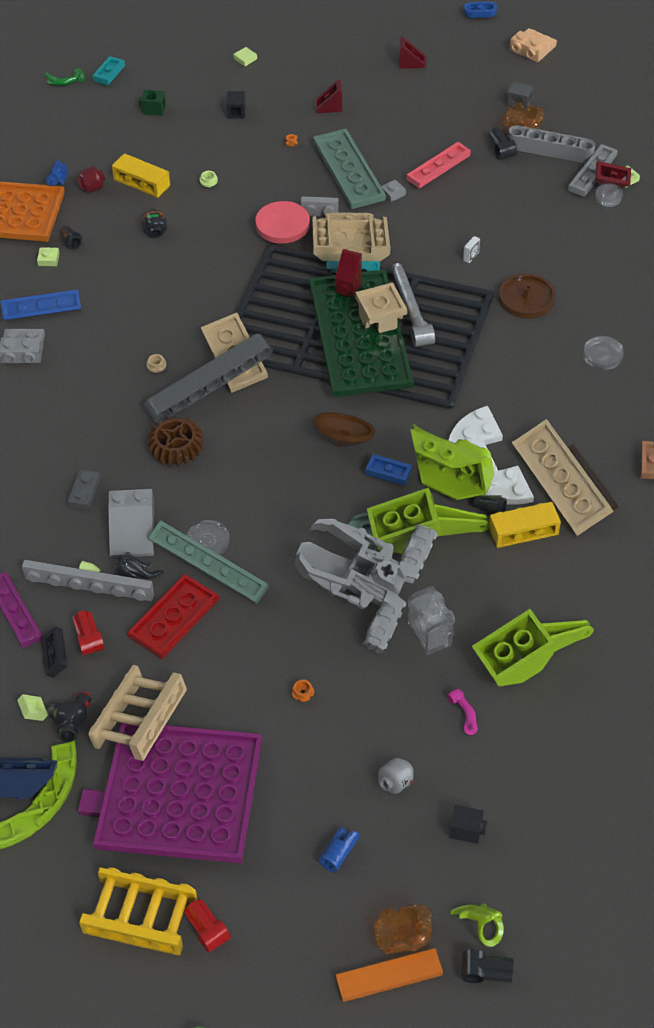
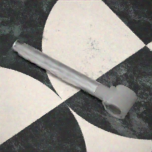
(421, 331)

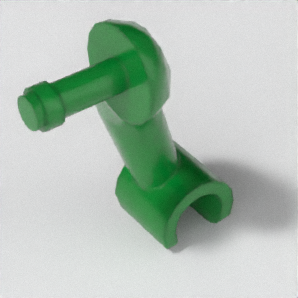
(78, 76)

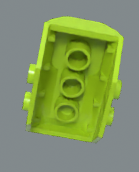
(450, 467)

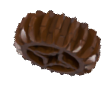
(174, 435)

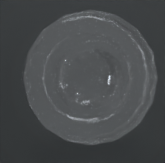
(609, 195)

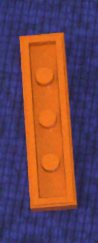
(389, 975)

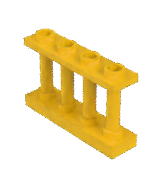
(144, 934)

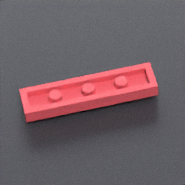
(438, 165)

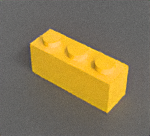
(141, 175)
(524, 524)

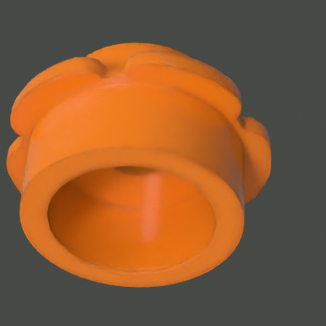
(302, 685)

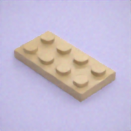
(225, 335)

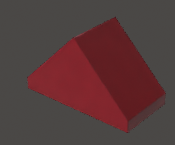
(410, 56)
(330, 99)
(612, 174)

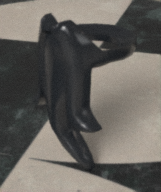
(133, 567)

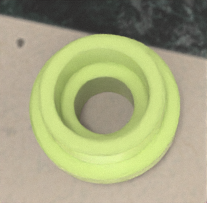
(208, 179)

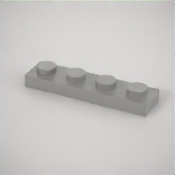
(586, 177)

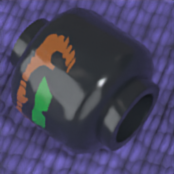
(154, 223)

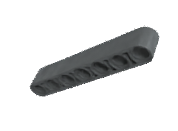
(208, 378)

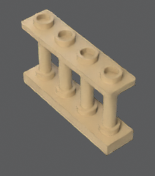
(151, 724)

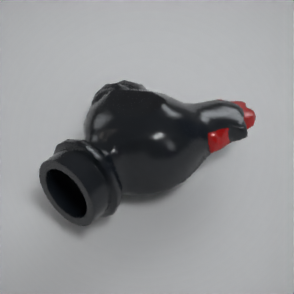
(70, 716)

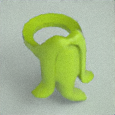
(483, 915)

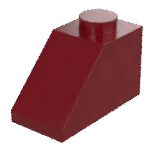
(349, 273)

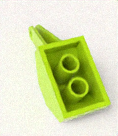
(397, 518)
(526, 646)

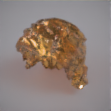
(518, 116)
(404, 929)

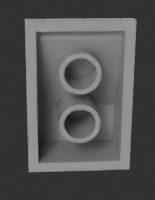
(131, 522)

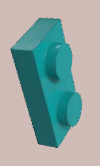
(108, 70)

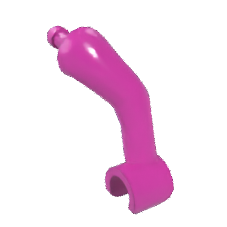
(470, 724)

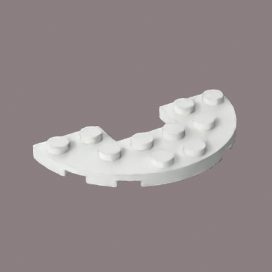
(481, 429)

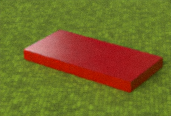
(173, 616)

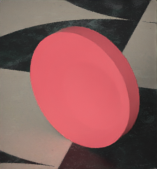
(282, 222)

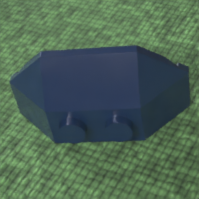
(24, 776)

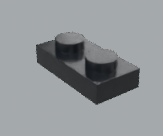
(54, 652)

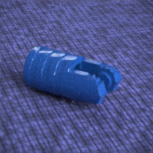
(338, 849)

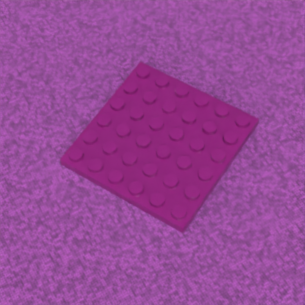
(184, 797)

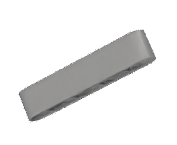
(552, 144)

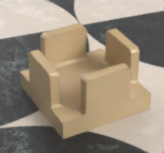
(381, 306)

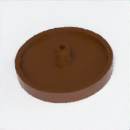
(527, 295)

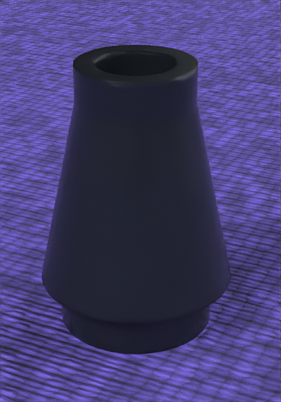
(71, 238)
(491, 503)

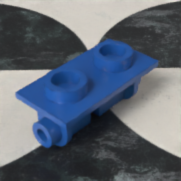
(57, 174)

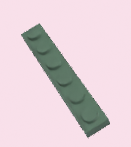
(208, 562)

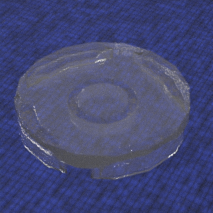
(603, 352)
(211, 535)

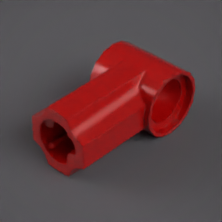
(88, 636)
(209, 930)

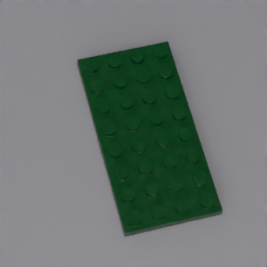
(357, 356)

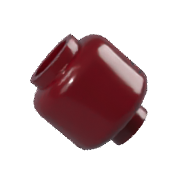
(91, 179)

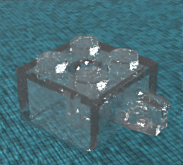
(430, 619)

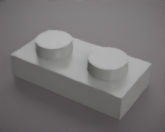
(320, 205)

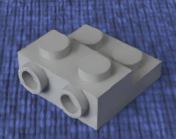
(22, 346)

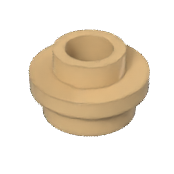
(156, 363)

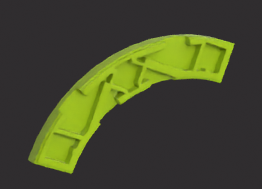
(47, 802)

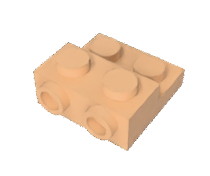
(532, 44)

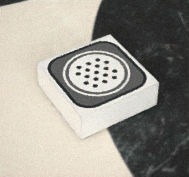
(471, 249)

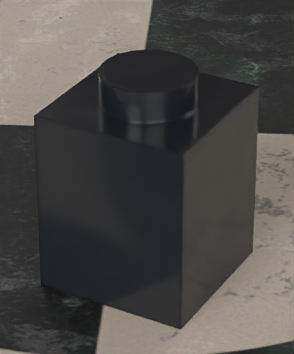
(236, 104)
(467, 824)

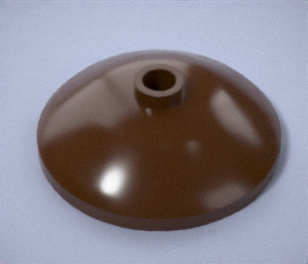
(343, 428)

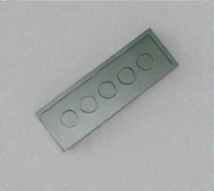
(349, 168)

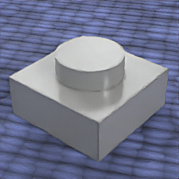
(394, 190)

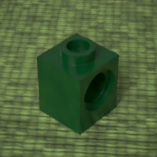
(153, 102)

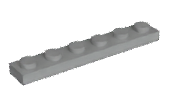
(88, 580)

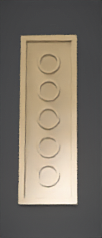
(562, 477)

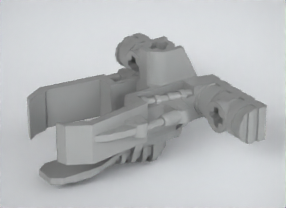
(369, 574)

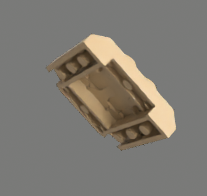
(352, 232)

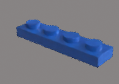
(40, 304)

